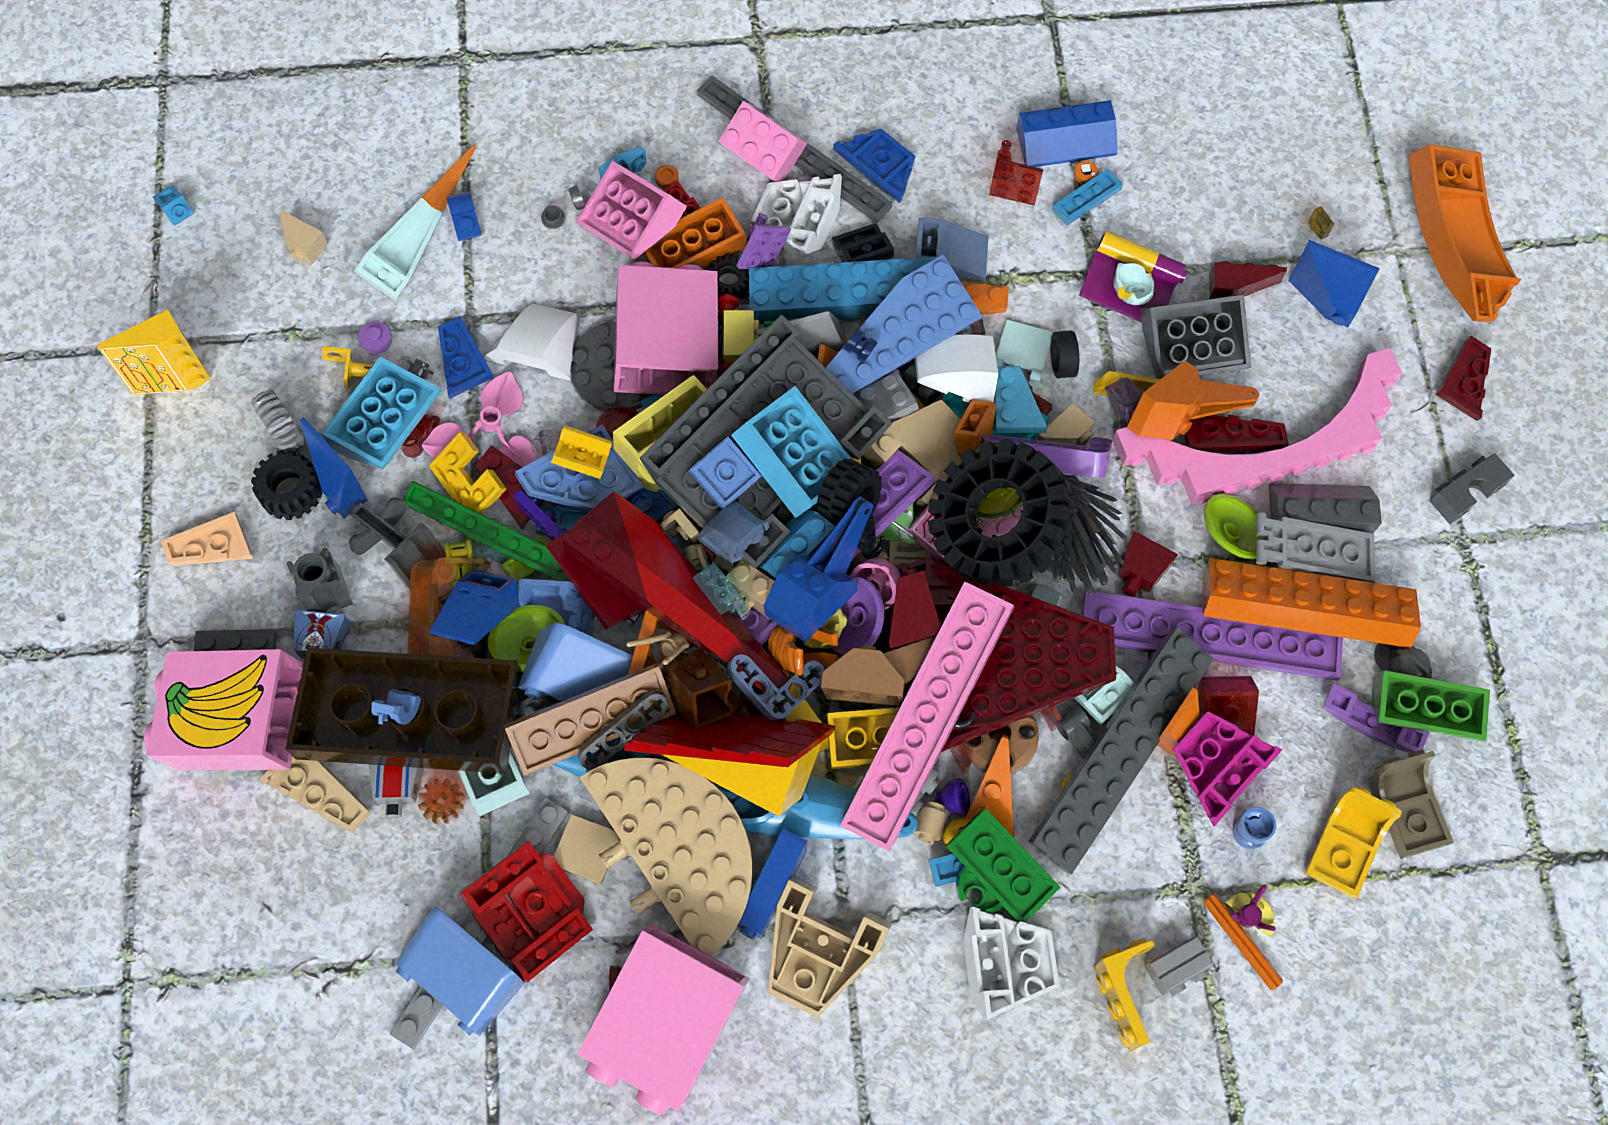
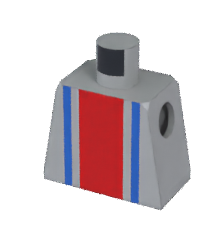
(394, 787)

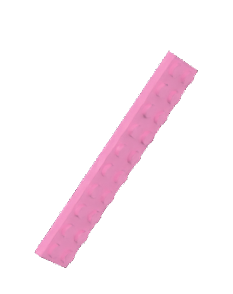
(927, 716)

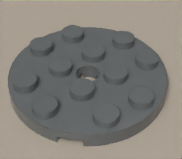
(593, 371)

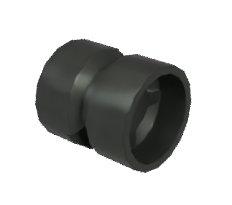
(923, 393)

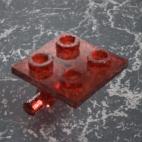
(1013, 179)

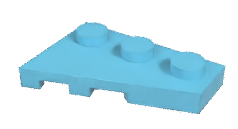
(1015, 403)

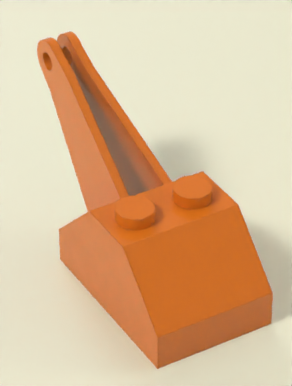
(1182, 396)

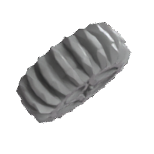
(278, 421)

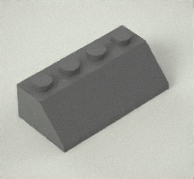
(1330, 505)

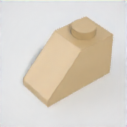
(302, 239)
(1070, 427)

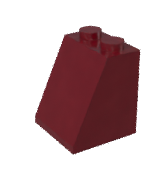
(913, 611)

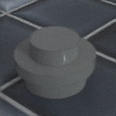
(553, 217)

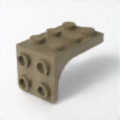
(1409, 787)

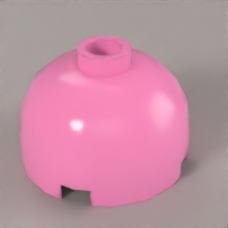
(882, 575)

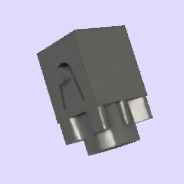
(319, 582)

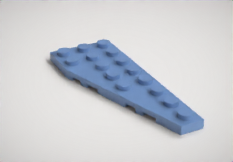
(910, 320)

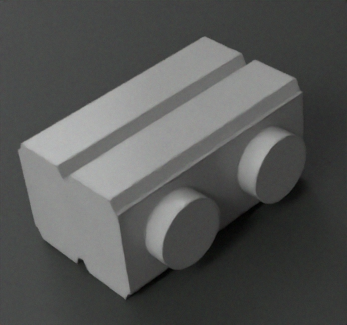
(1179, 966)

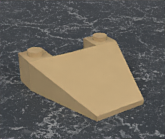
(925, 439)
(814, 958)

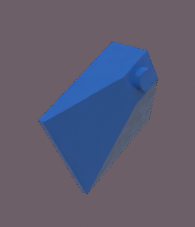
(1333, 282)
(334, 474)

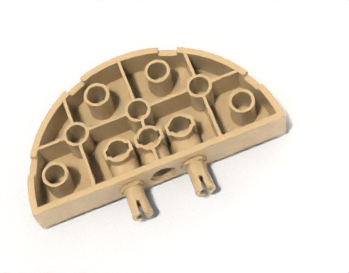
(682, 840)

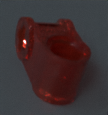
(419, 434)

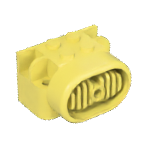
(644, 429)

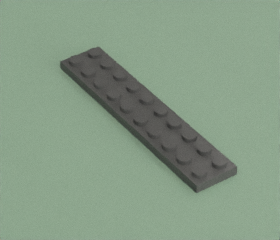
(1120, 751)

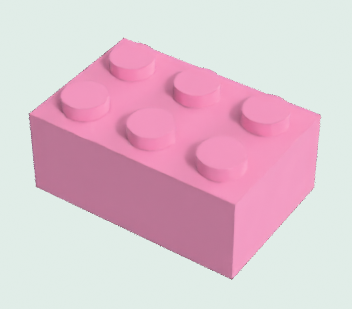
(762, 142)

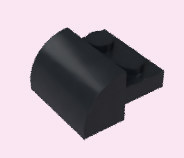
(863, 245)

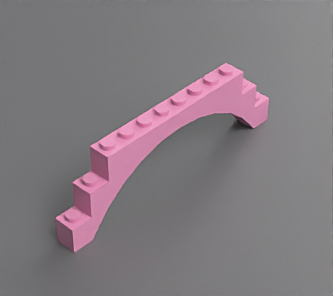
(1213, 473)

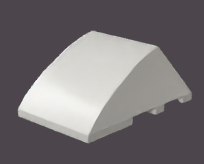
(804, 207)
(538, 339)
(961, 366)
(1007, 962)

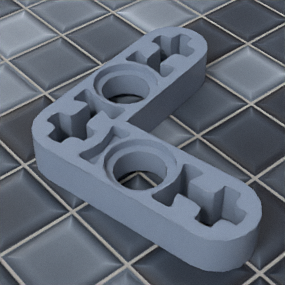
(772, 694)

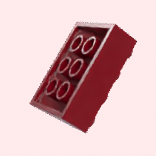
(603, 599)

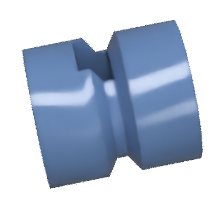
(1254, 828)

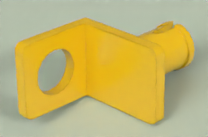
(352, 368)

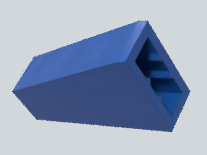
(768, 889)

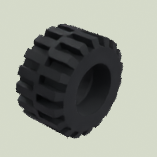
(275, 471)
(844, 485)

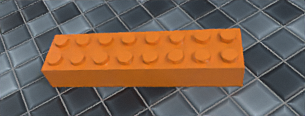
(1311, 602)

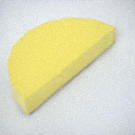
(1237, 901)

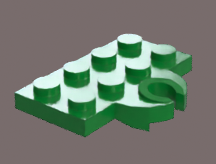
(999, 869)

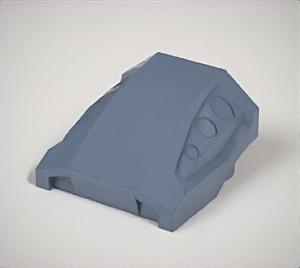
(732, 532)

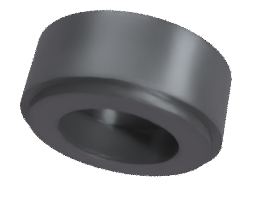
(576, 197)

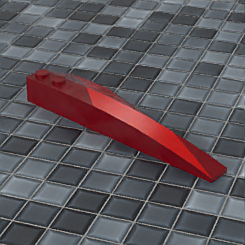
(652, 571)

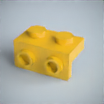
(582, 452)

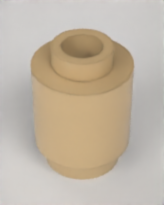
(930, 822)

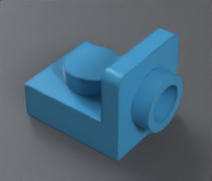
(173, 205)

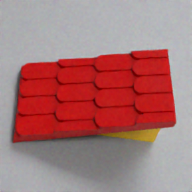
(743, 754)

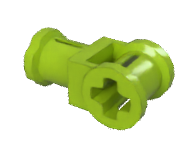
(460, 550)

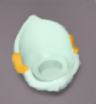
(1133, 284)

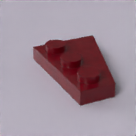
(1466, 378)
(505, 470)

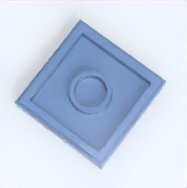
(725, 473)

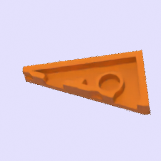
(996, 789)

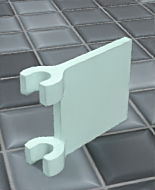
(1024, 347)

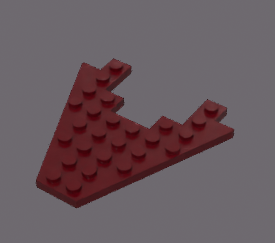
(1036, 662)

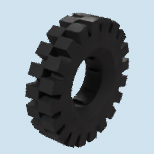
(1030, 541)

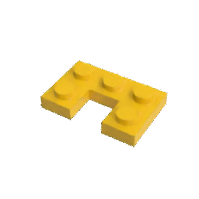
(451, 473)

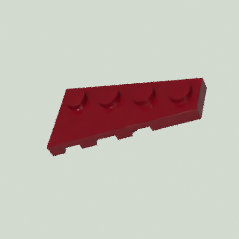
(1235, 435)

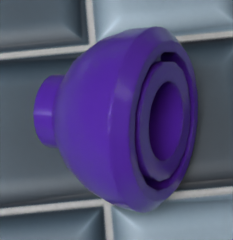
(954, 797)

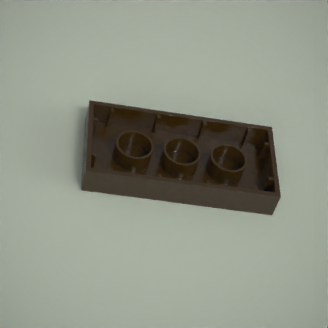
(454, 728)

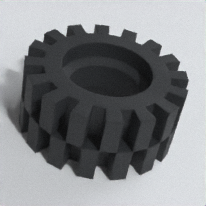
(729, 266)

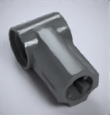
(1076, 728)

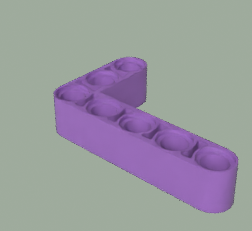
(1070, 459)

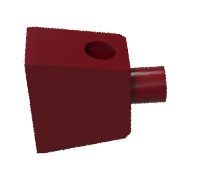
(1144, 564)

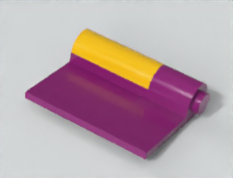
(1116, 249)

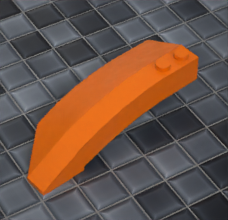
(1460, 229)

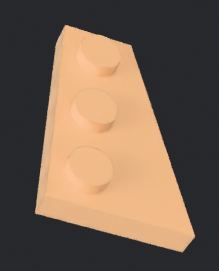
(209, 542)

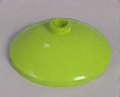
(1232, 524)
(518, 632)

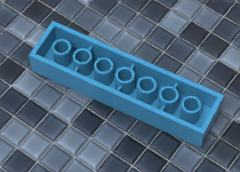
(842, 288)

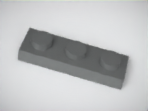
(235, 640)

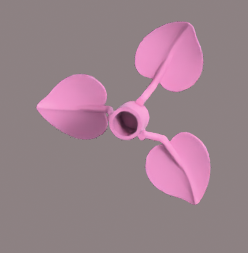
(497, 398)

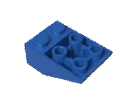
(476, 606)

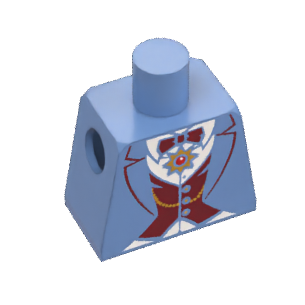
(319, 631)

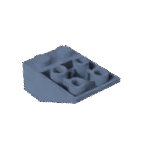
(961, 247)

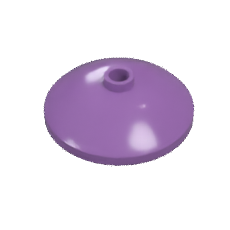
(864, 617)

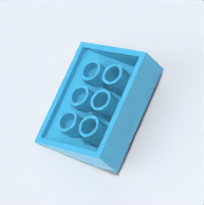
(380, 414)
(791, 449)

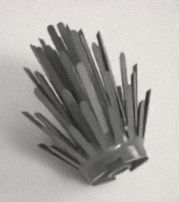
(1081, 545)

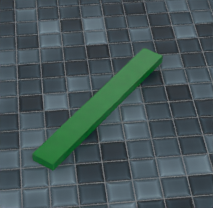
(483, 530)

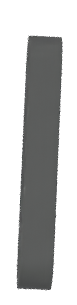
(625, 732)

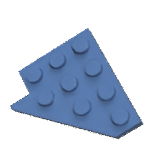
(575, 489)

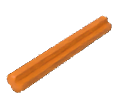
(1243, 942)

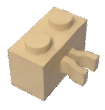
(751, 585)

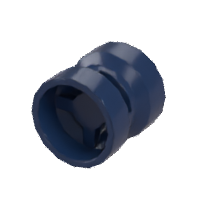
(860, 345)

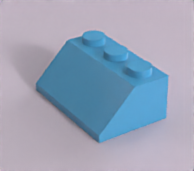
(805, 538)

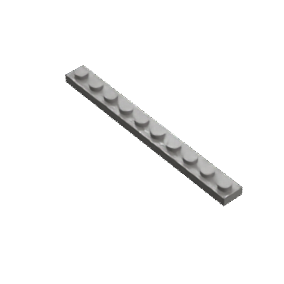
(423, 1006)

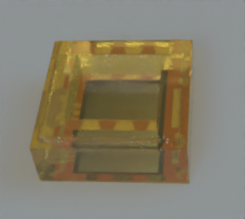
(1321, 222)

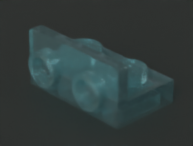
(720, 591)

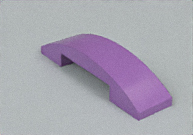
(1362, 718)

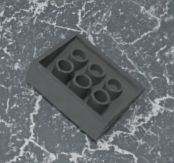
(1202, 332)

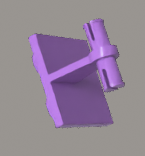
(763, 244)

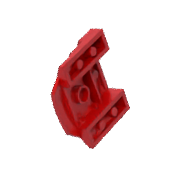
(528, 910)

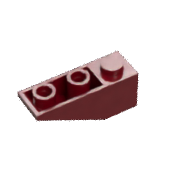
(1242, 279)

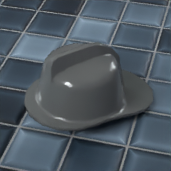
(1403, 660)

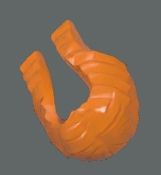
(791, 658)

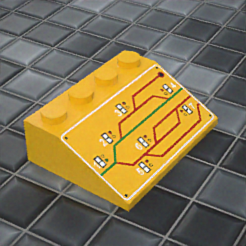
(155, 357)

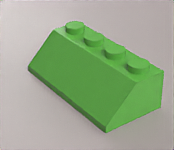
(1431, 705)

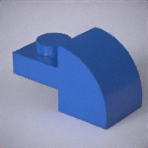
(464, 216)

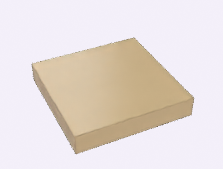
(581, 847)

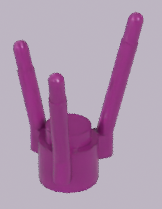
(1251, 915)

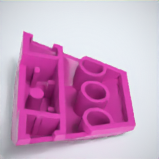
(1221, 762)

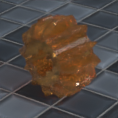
(446, 792)

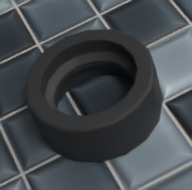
(1064, 354)

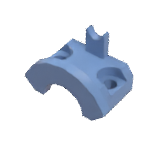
(399, 705)

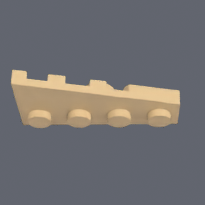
(320, 791)

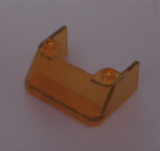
(424, 602)

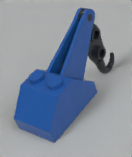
(817, 585)

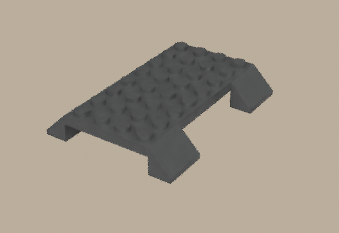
(746, 388)

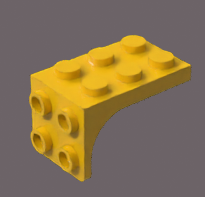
(1351, 840)
(1121, 1006)

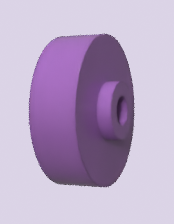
(375, 337)

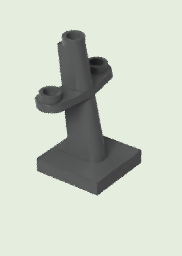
(406, 550)

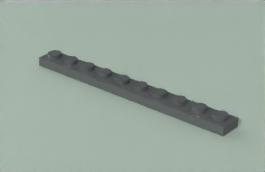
(810, 160)

